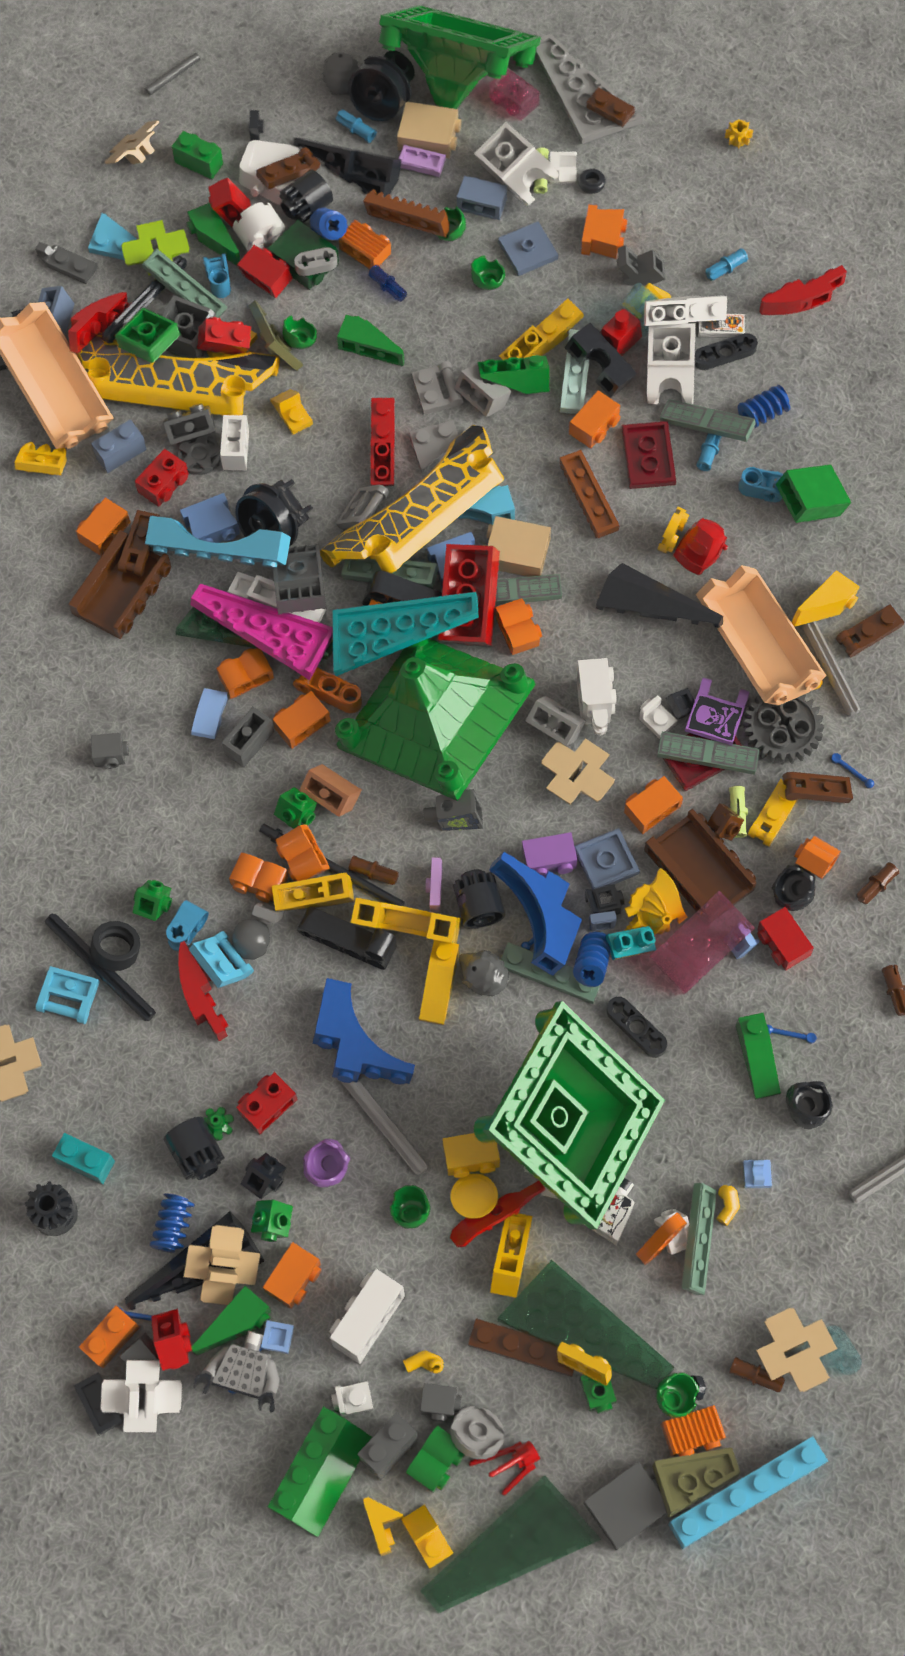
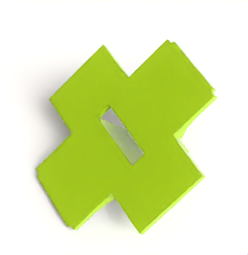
(169, 243)

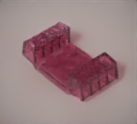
(701, 942)

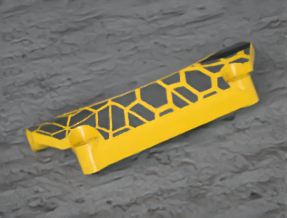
(175, 380)
(424, 510)

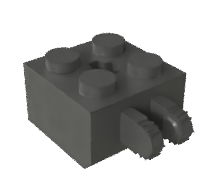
(189, 318)

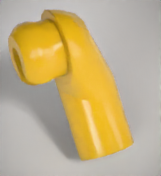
(731, 1204)
(425, 1360)

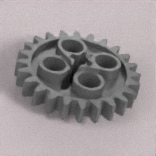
(764, 733)

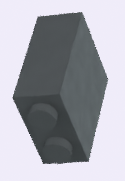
(388, 1446)
(627, 1505)

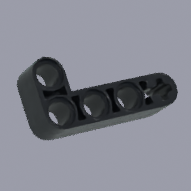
(391, 588)
(348, 938)

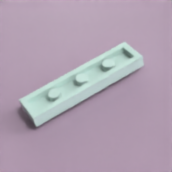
(574, 383)

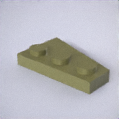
(693, 1477)

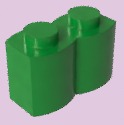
(435, 1460)

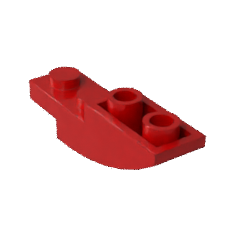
(798, 297)
(95, 319)
(382, 441)
(195, 985)

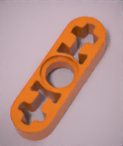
(661, 1238)

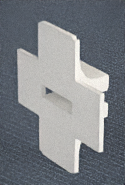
(123, 1396)

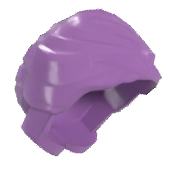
(325, 1163)

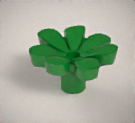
(221, 1125)

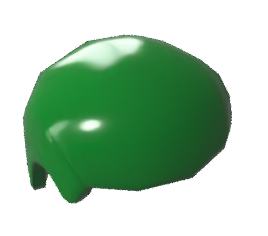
(457, 224)
(487, 274)
(298, 333)
(410, 1207)
(677, 1395)

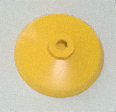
(474, 1196)

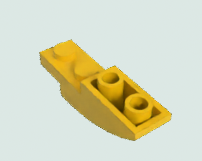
(547, 334)

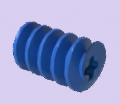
(328, 223)
(765, 405)
(592, 959)
(172, 1222)

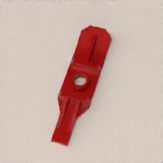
(506, 1206)

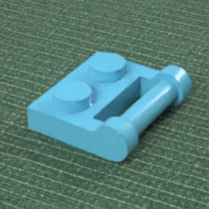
(216, 963)
(71, 987)

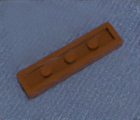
(516, 1346)

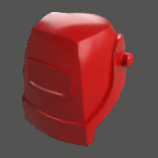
(701, 546)

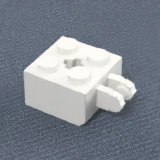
(596, 693)

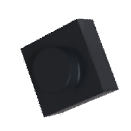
(256, 125)
(681, 703)

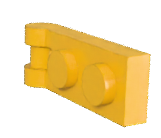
(772, 815)

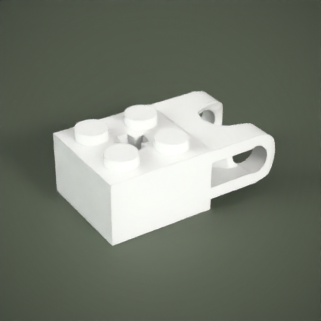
(514, 162)
(671, 361)

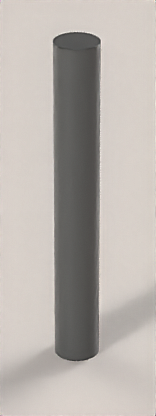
(173, 73)

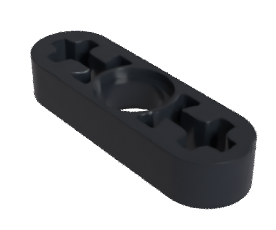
(731, 344)
(637, 1016)

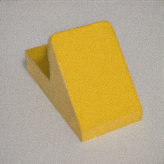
(292, 411)
(378, 1516)
(427, 1536)

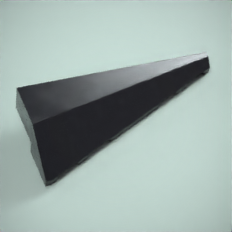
(363, 168)
(637, 592)
(171, 1275)

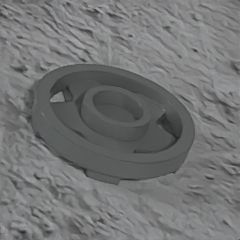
(200, 454)

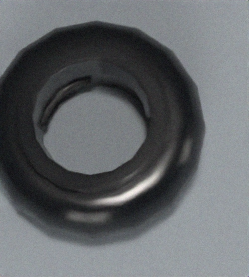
(595, 187)

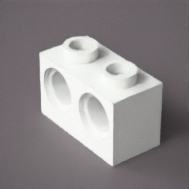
(234, 442)

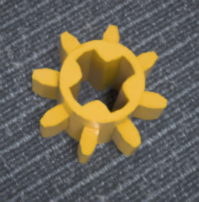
(738, 133)

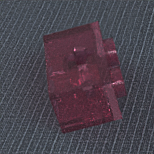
(514, 95)

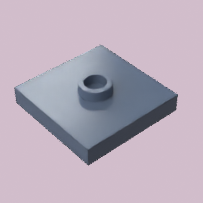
(528, 248)
(606, 859)

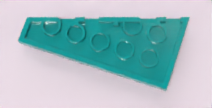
(381, 629)

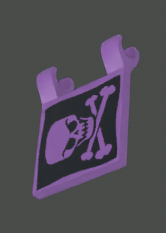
(714, 716)

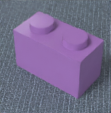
(550, 854)

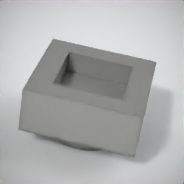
(267, 913)

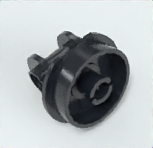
(382, 85)
(271, 509)

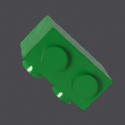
(197, 154)

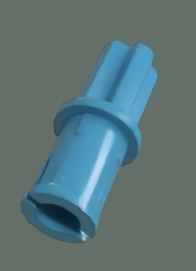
(356, 125)
(726, 264)
(709, 450)

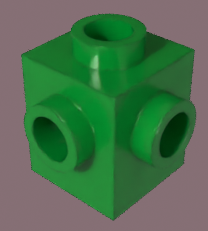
(295, 808)
(152, 900)
(271, 1220)

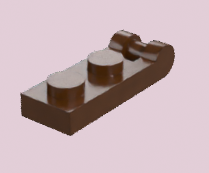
(287, 169)
(136, 546)
(870, 630)
(817, 787)

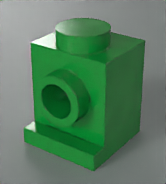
(598, 1403)

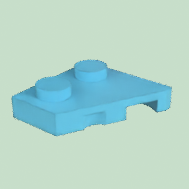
(109, 238)

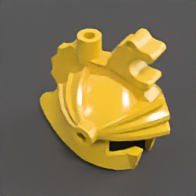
(655, 905)

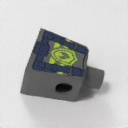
(454, 814)

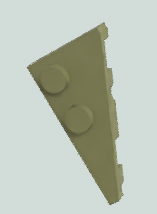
(274, 340)

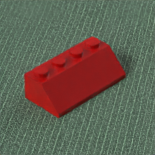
(467, 571)

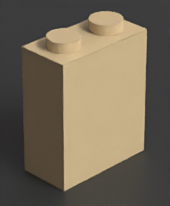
(429, 128)
(520, 544)

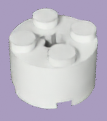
(259, 226)

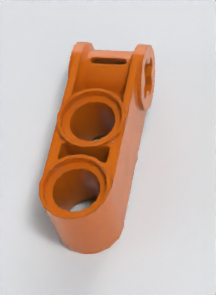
(336, 697)

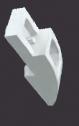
(684, 310)
(263, 591)

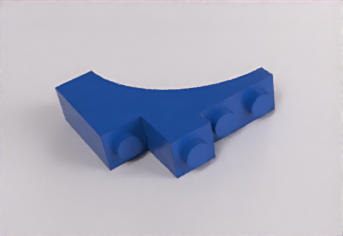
(542, 898)
(356, 1052)

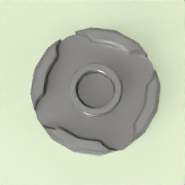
(477, 1432)

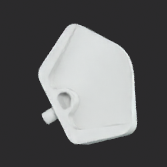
(257, 156)

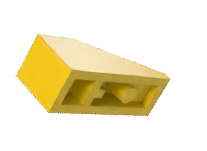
(828, 600)
(313, 892)
(439, 982)
(511, 1255)

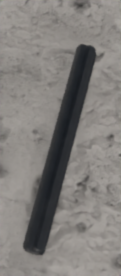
(137, 304)
(111, 978)

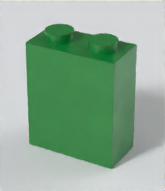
(813, 493)

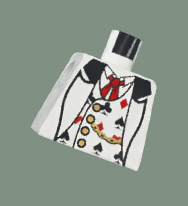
(617, 1214)

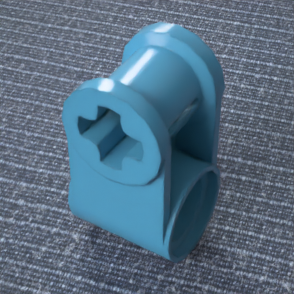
(218, 275)
(762, 485)
(188, 922)

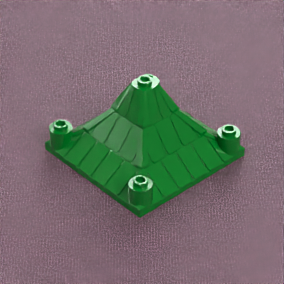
(455, 49)
(436, 716)
(573, 1115)

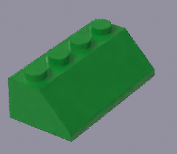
(319, 1472)

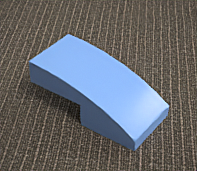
(209, 713)

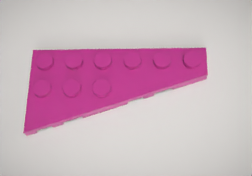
(285, 636)

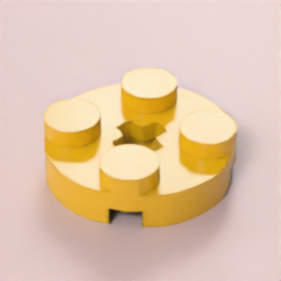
(676, 523)

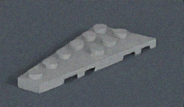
(574, 87)

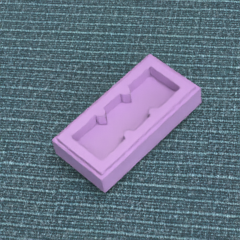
(422, 160)
(433, 885)

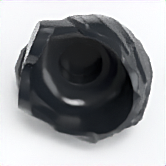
(794, 888)
(807, 1106)

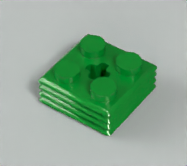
(147, 335)

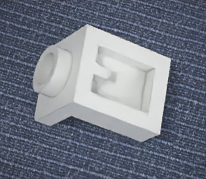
(656, 716)
(680, 1240)
(352, 1399)

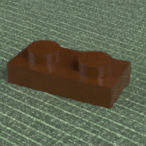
(610, 107)

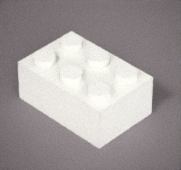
(366, 1315)

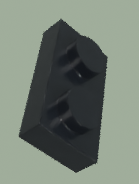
(90, 1396)

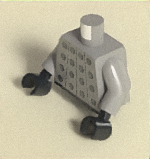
(243, 1371)

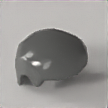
(251, 939)

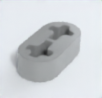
(315, 261)

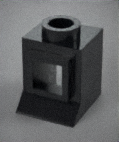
(604, 899)

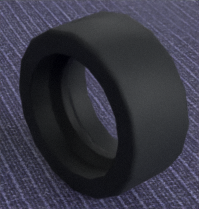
(110, 961)

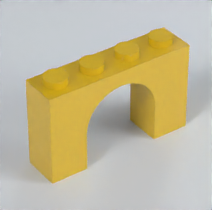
(406, 920)

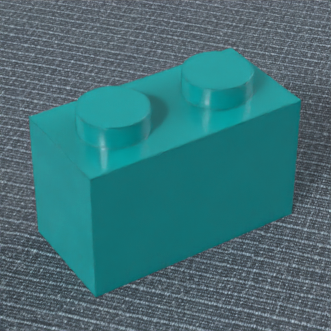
(83, 1158)

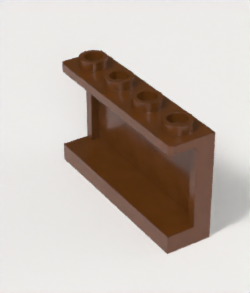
(114, 597)
(700, 862)

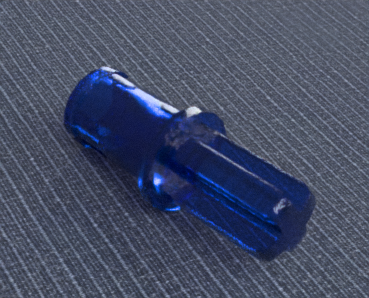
(387, 283)

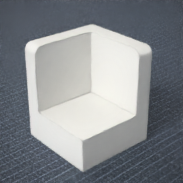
(565, 165)

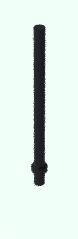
(337, 869)

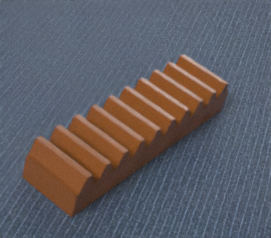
(407, 214)
(589, 494)

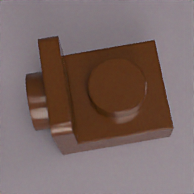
(725, 822)

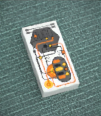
(731, 327)

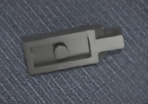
(66, 262)

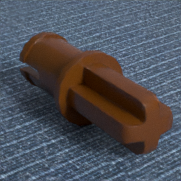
(373, 870)
(877, 883)
(895, 988)
(756, 1375)

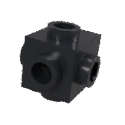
(263, 1175)

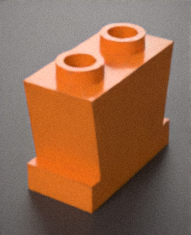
(603, 231)

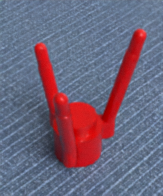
(524, 1456)

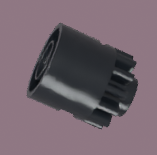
(305, 196)
(478, 899)
(194, 1148)
(60, 1217)

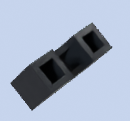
(590, 344)

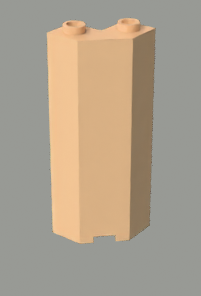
(52, 377)
(762, 637)

